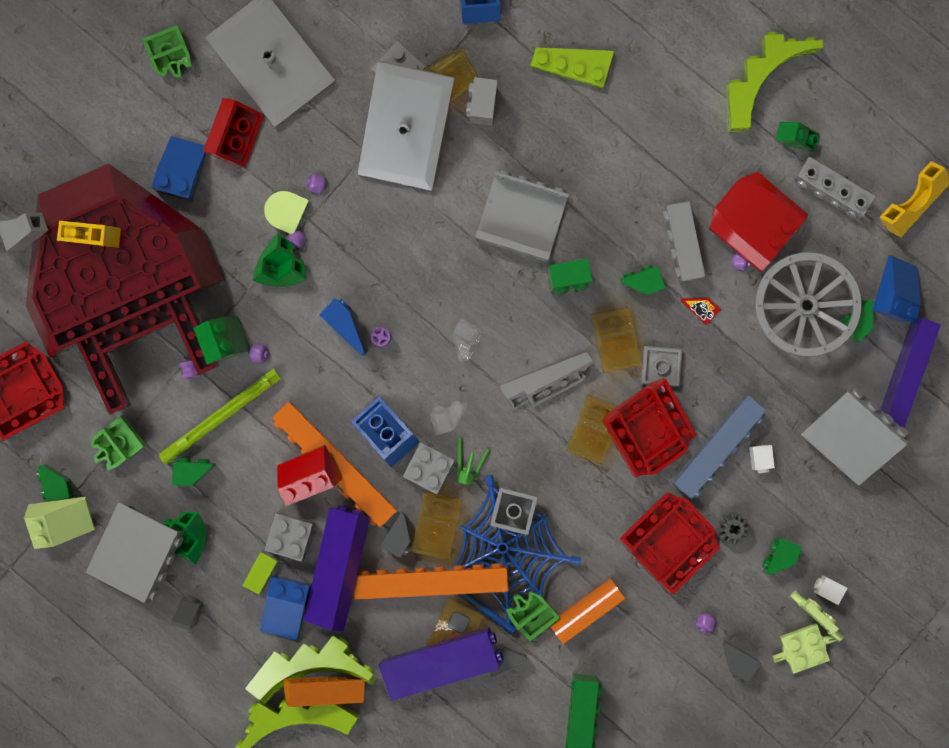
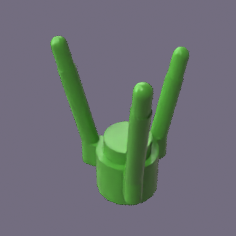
(467, 474)

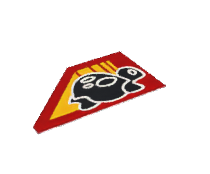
(702, 308)

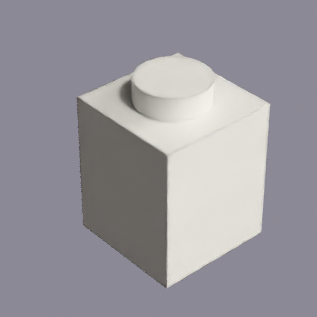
(762, 458)
(829, 589)

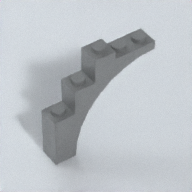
(22, 231)

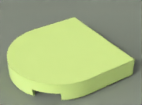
(285, 210)

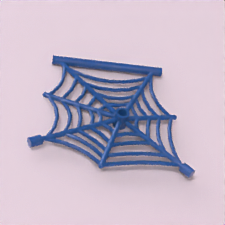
(477, 604)

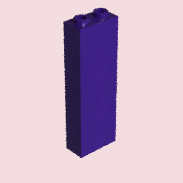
(909, 370)
(337, 568)
(441, 663)

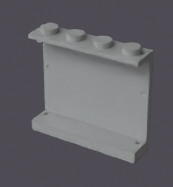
(522, 215)
(856, 435)
(135, 553)

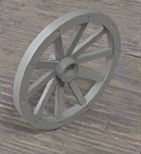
(813, 300)

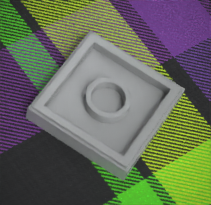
(661, 363)

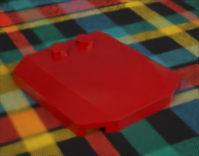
(756, 219)
(27, 390)
(650, 429)
(671, 541)

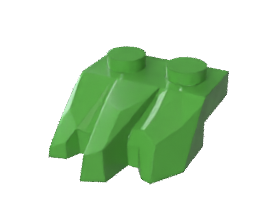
(167, 51)
(117, 443)
(532, 615)

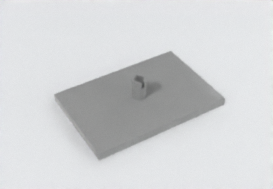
(285, 79)
(412, 101)

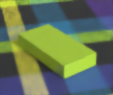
(260, 573)

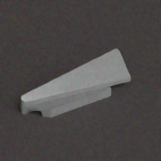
(546, 382)

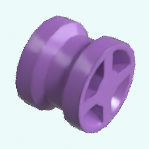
(378, 337)
(188, 370)

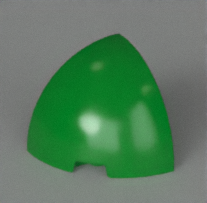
(279, 264)
(193, 536)

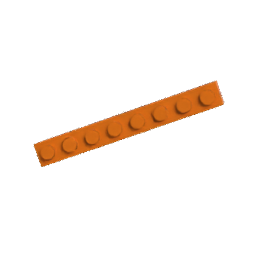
(353, 482)
(431, 582)

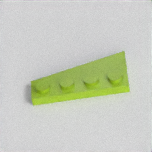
(575, 64)

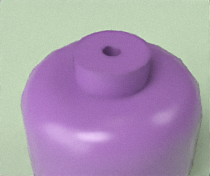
(316, 183)
(297, 239)
(739, 263)
(258, 353)
(706, 623)

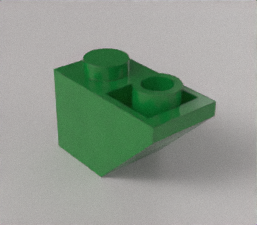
(797, 136)
(645, 282)
(865, 321)
(189, 473)
(55, 484)
(782, 555)

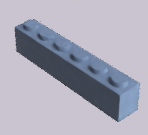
(719, 446)

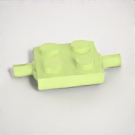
(822, 618)
(804, 648)

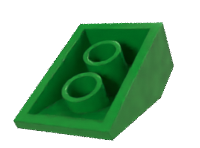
(221, 339)

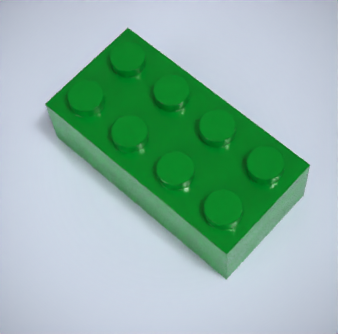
(582, 711)

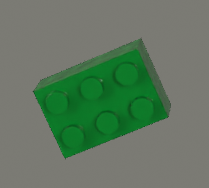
(569, 276)

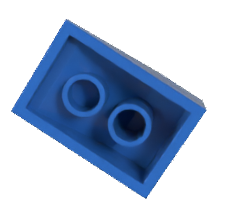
(480, 11)
(179, 168)
(899, 291)
(343, 322)
(385, 431)
(285, 607)

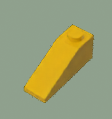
(89, 234)

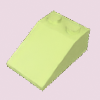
(58, 521)

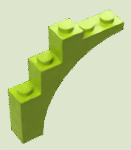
(775, 51)
(305, 662)
(268, 718)

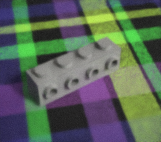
(834, 188)
(684, 242)

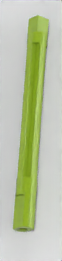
(219, 416)

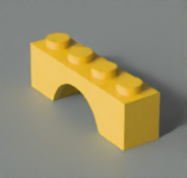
(931, 184)

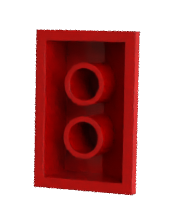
(233, 132)
(307, 475)

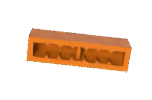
(587, 610)
(323, 691)

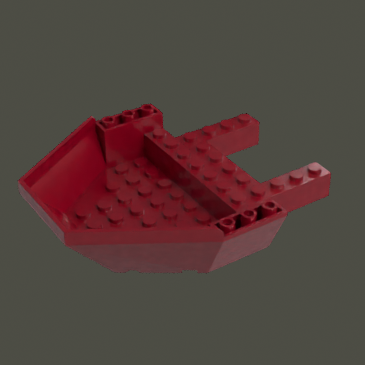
(114, 294)

